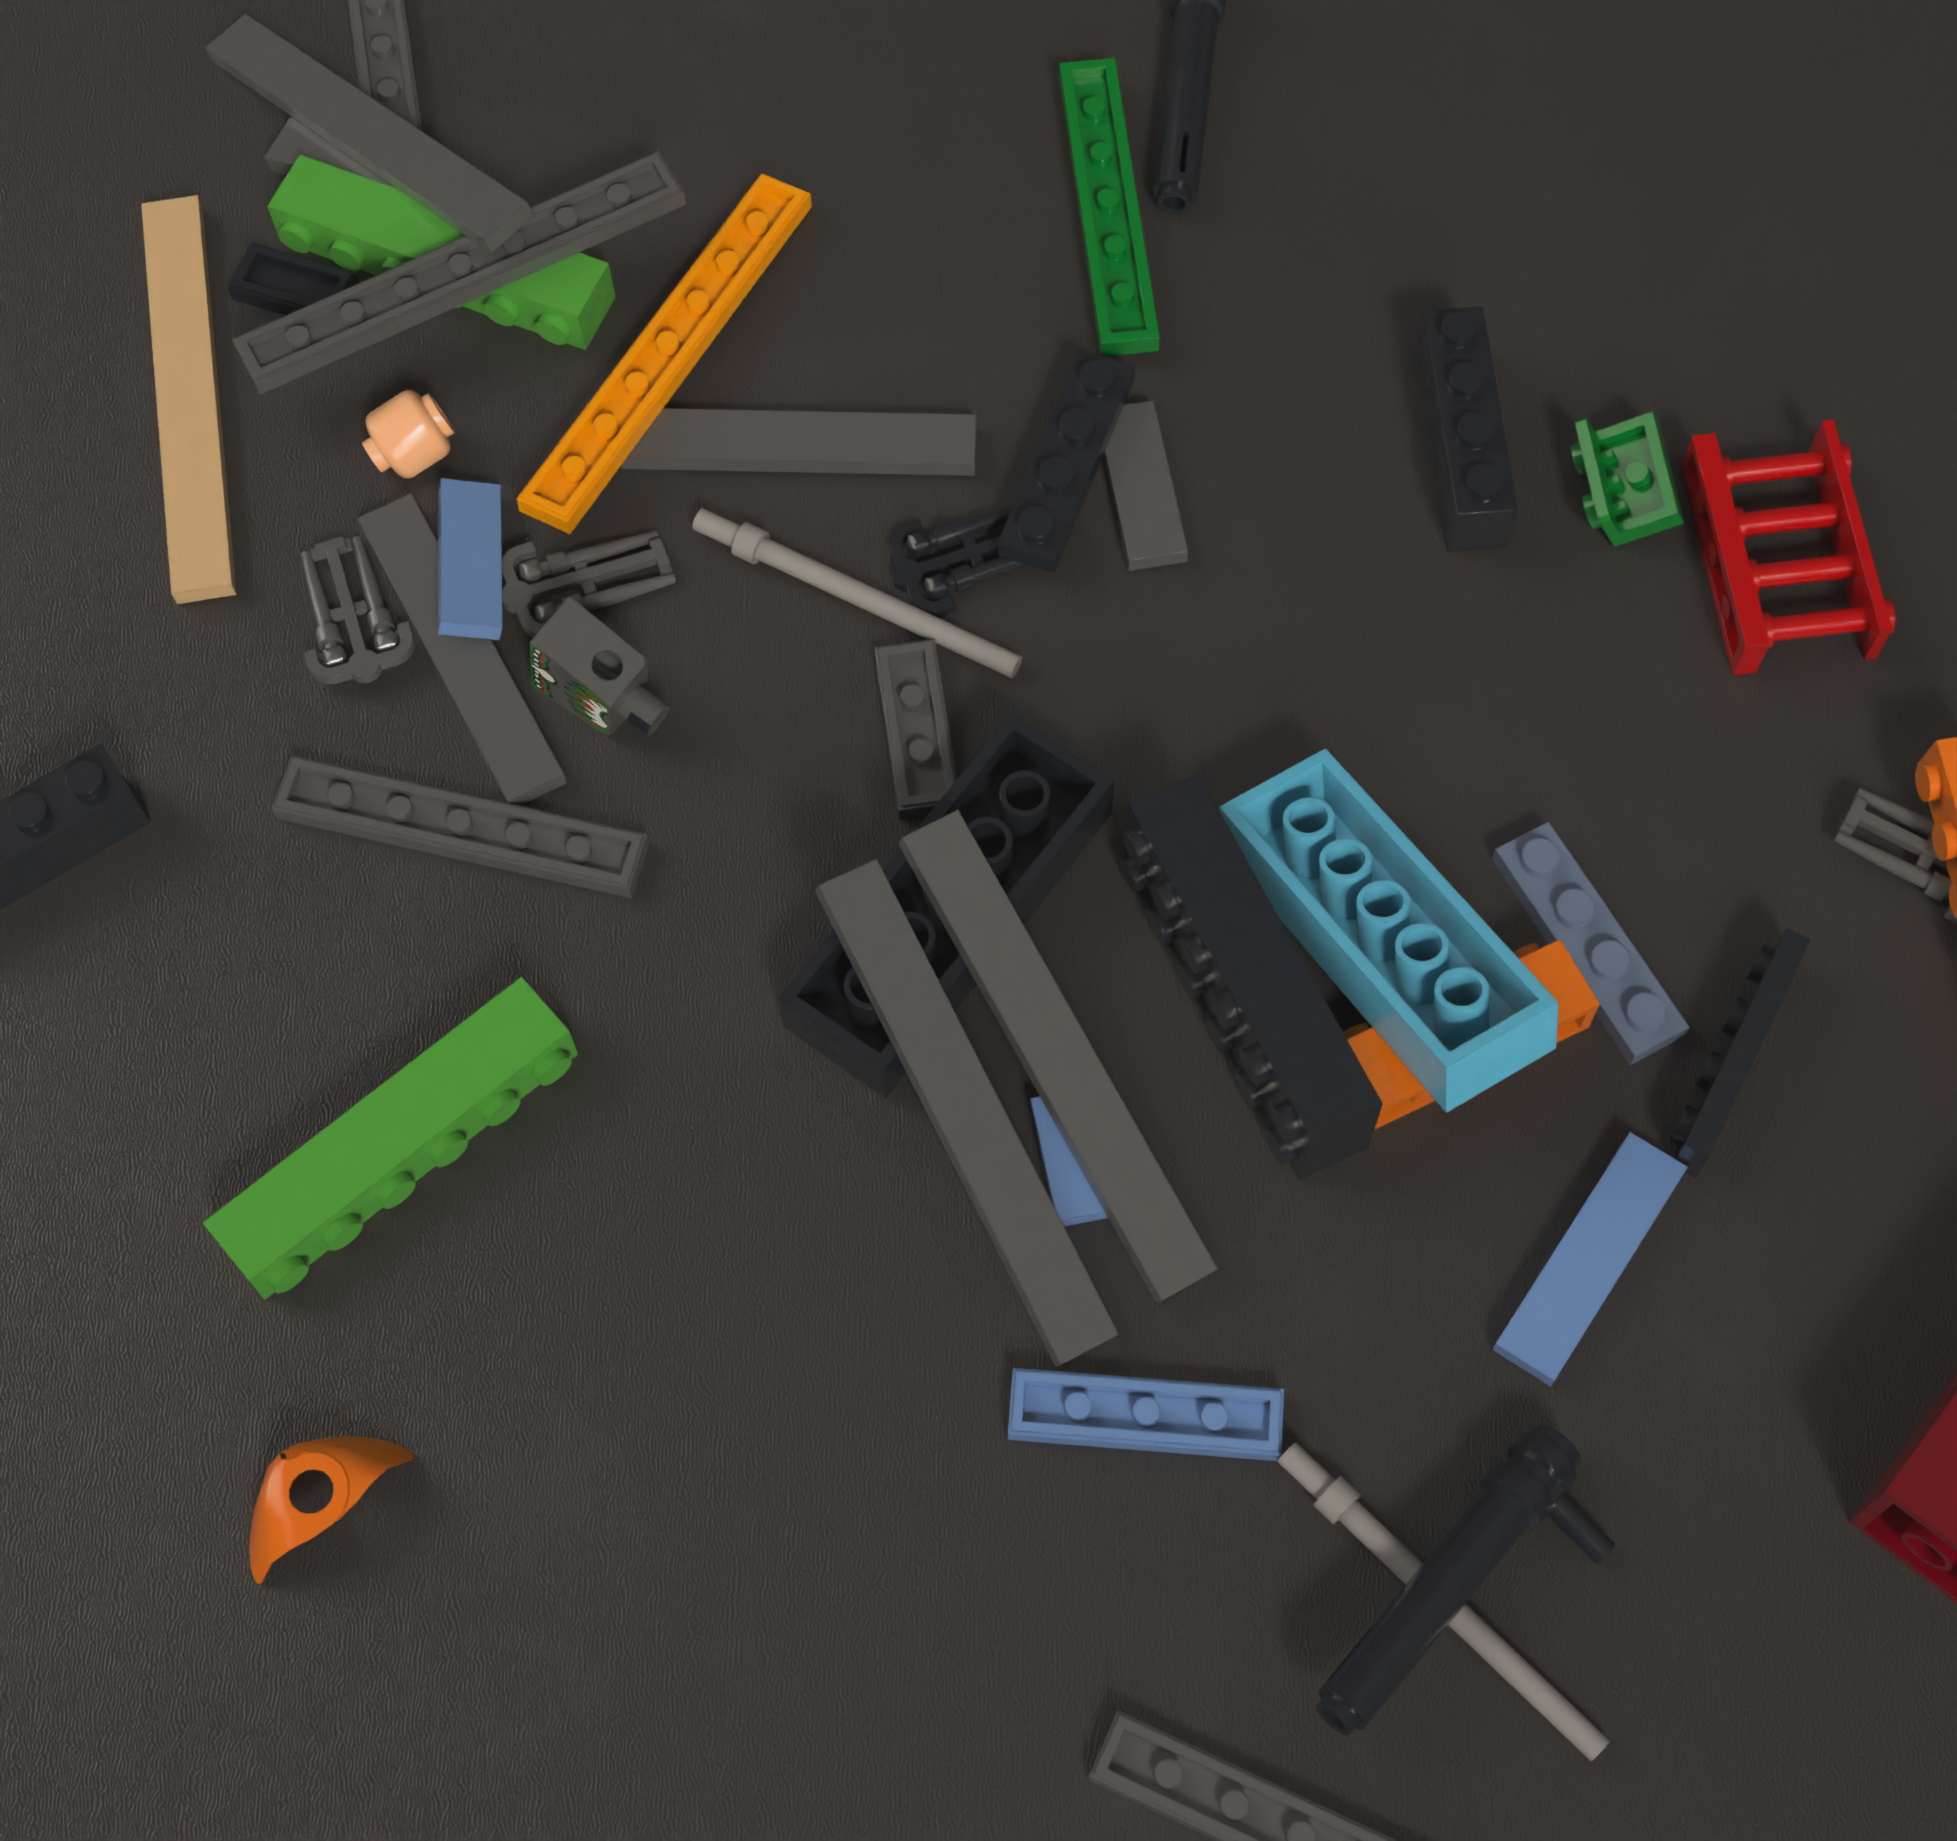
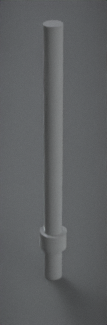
(755, 545)
(1339, 1502)

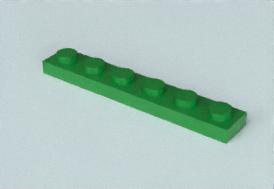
(1108, 208)

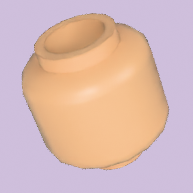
(408, 434)

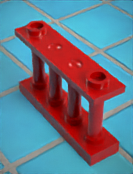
(1737, 580)

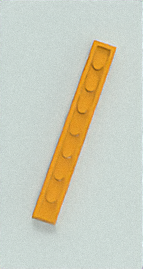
(663, 354)

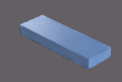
(469, 559)

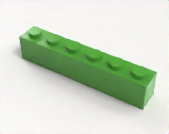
(380, 227)
(393, 1139)

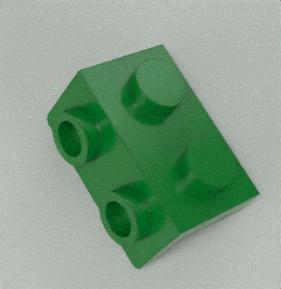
(1627, 478)

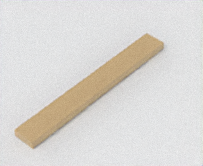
(188, 401)

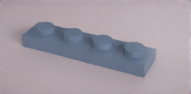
(1570, 909)

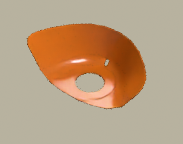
(352, 1467)

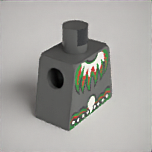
(593, 672)

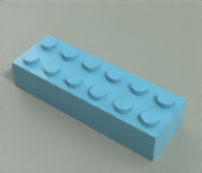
(1392, 931)

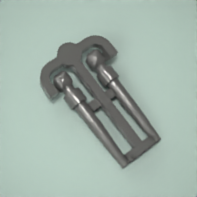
(519, 595)
(364, 664)
(1935, 884)

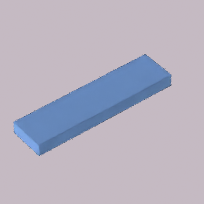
(1589, 1259)
(1146, 1414)

